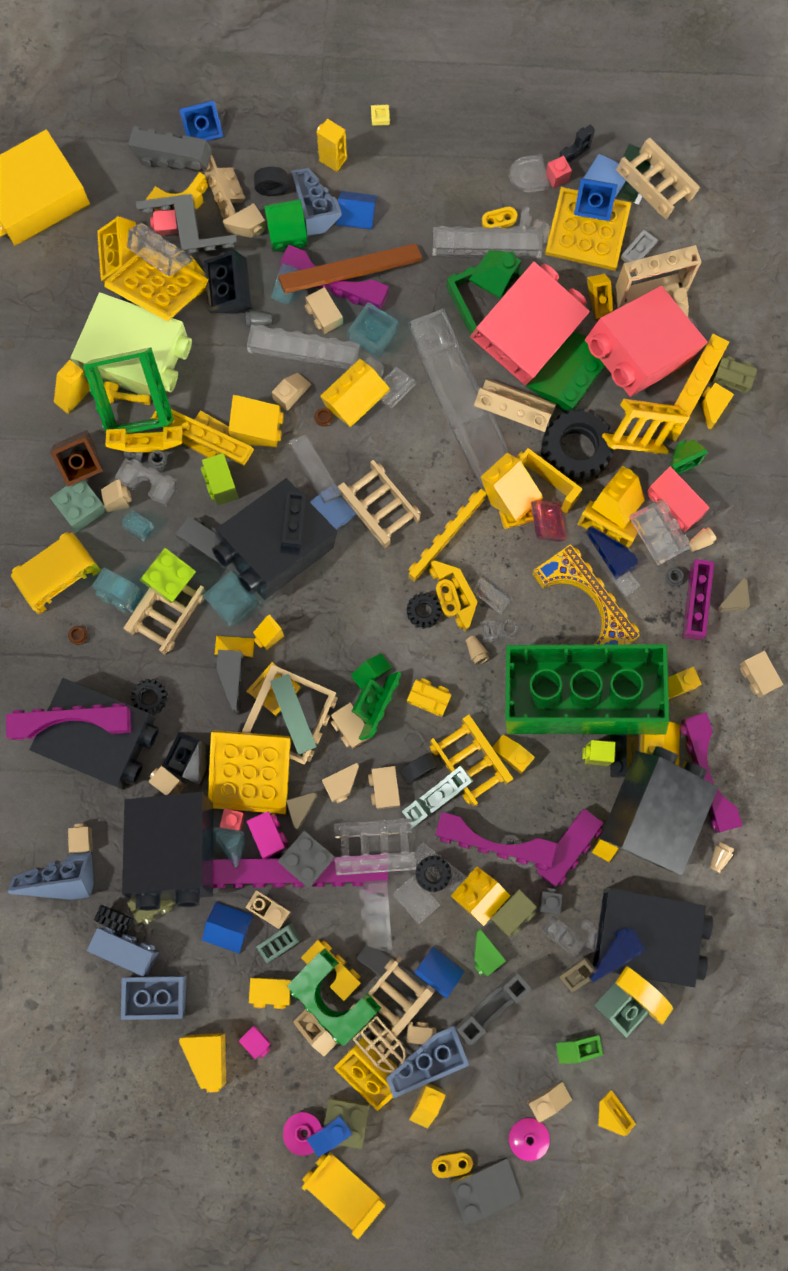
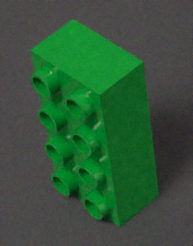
(587, 689)

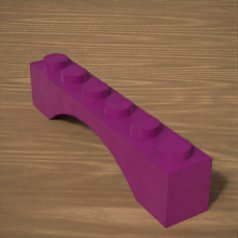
(355, 292)
(27, 725)
(698, 733)
(536, 851)

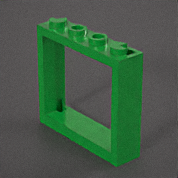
(458, 279)
(154, 383)

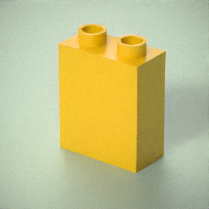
(36, 188)

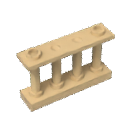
(667, 168)
(515, 404)
(360, 506)
(145, 609)
(411, 1008)

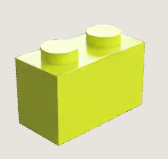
(599, 753)

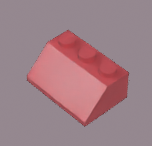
(681, 499)

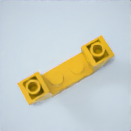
(443, 571)

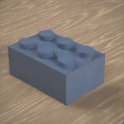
(123, 950)
(153, 997)

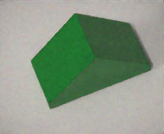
(371, 668)

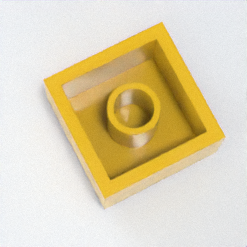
(480, 895)

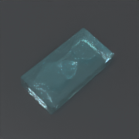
(278, 293)

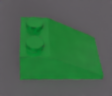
(286, 225)

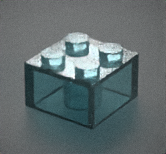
(373, 330)
(116, 589)
(230, 599)

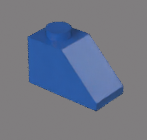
(329, 1135)

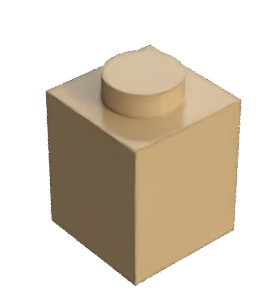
(80, 839)

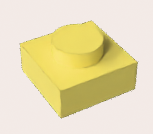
(380, 115)

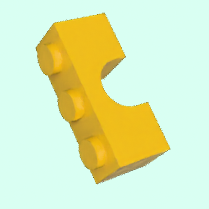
(346, 980)

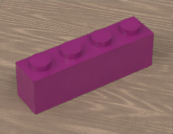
(698, 599)
(570, 846)

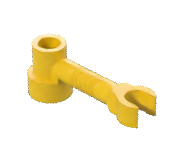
(112, 393)

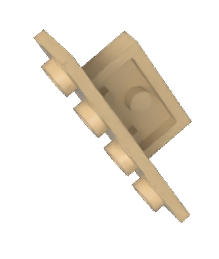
(224, 187)

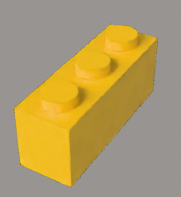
(331, 144)

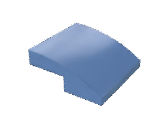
(604, 170)
(335, 511)

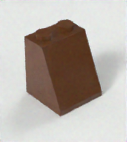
(76, 458)

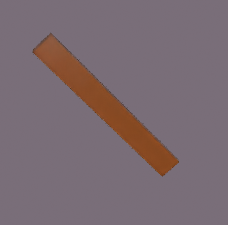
(349, 268)

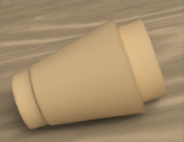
(702, 539)
(476, 650)
(721, 856)

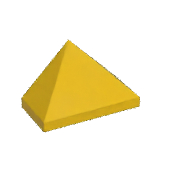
(245, 645)
(614, 1115)

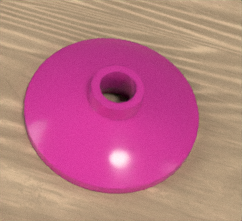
(529, 1128)
(293, 1132)

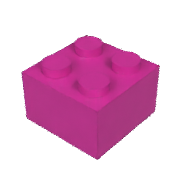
(267, 835)

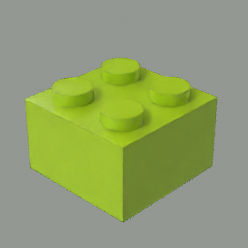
(219, 478)
(167, 575)

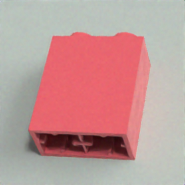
(530, 322)
(645, 341)

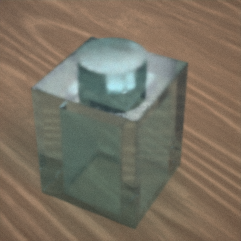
(137, 525)

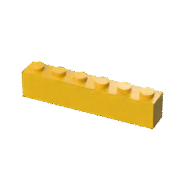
(698, 380)

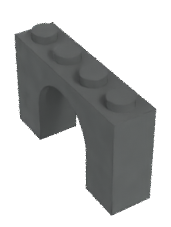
(505, 994)

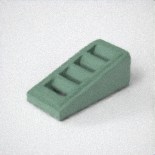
(292, 933)

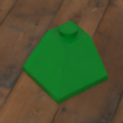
(496, 272)
(687, 456)

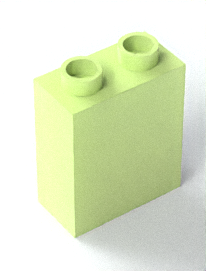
(125, 327)

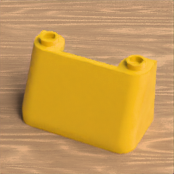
(53, 571)

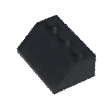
(227, 283)

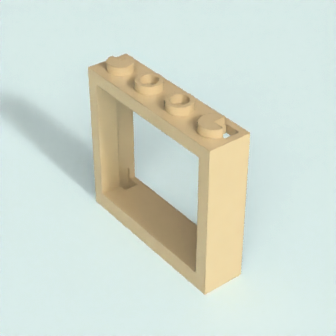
(685, 259)
(322, 720)

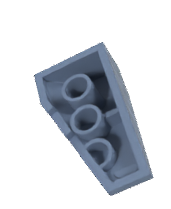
(318, 205)
(62, 880)
(432, 1061)

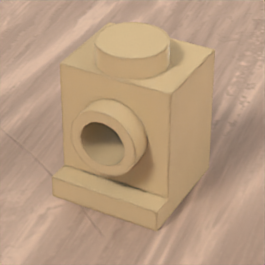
(419, 1033)

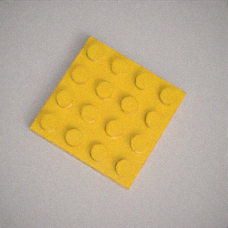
(585, 238)
(155, 290)
(249, 771)

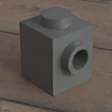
(550, 901)

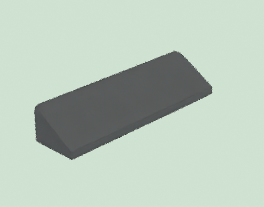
(377, 960)

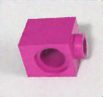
(255, 1042)

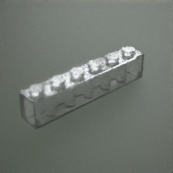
(479, 240)
(302, 347)

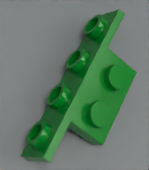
(372, 703)

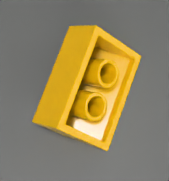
(113, 246)
(354, 393)
(620, 497)
(593, 518)
(670, 741)
(364, 1076)

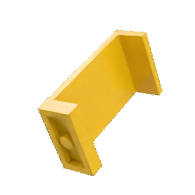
(552, 476)
(343, 1193)

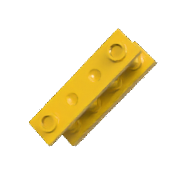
(644, 412)
(479, 743)

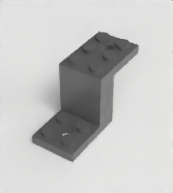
(186, 222)

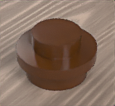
(323, 417)
(78, 635)

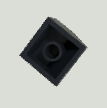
(188, 758)

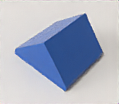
(201, 121)
(595, 199)
(356, 210)
(227, 927)

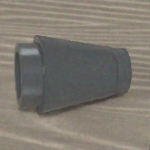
(257, 318)
(158, 460)

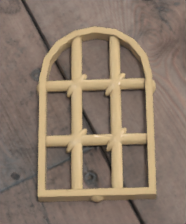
(371, 1045)

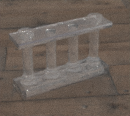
(374, 863)

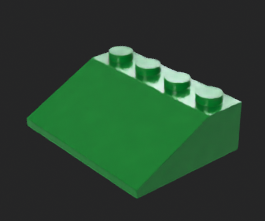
(567, 374)

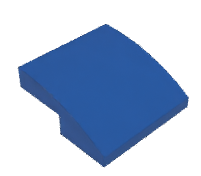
(439, 972)

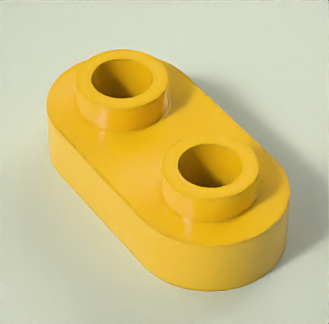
(498, 218)
(449, 598)
(451, 1162)

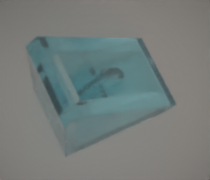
(231, 843)

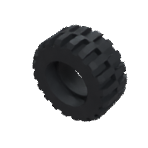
(584, 424)

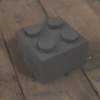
(306, 859)

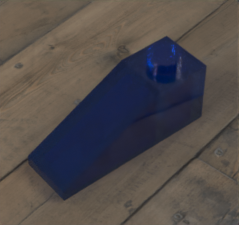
(615, 555)
(619, 951)

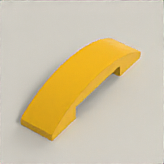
(144, 442)
(645, 994)

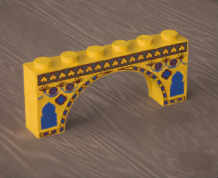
(570, 569)

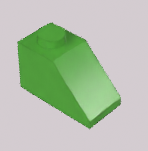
(486, 955)
(579, 1049)

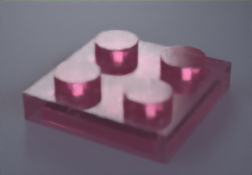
(548, 520)

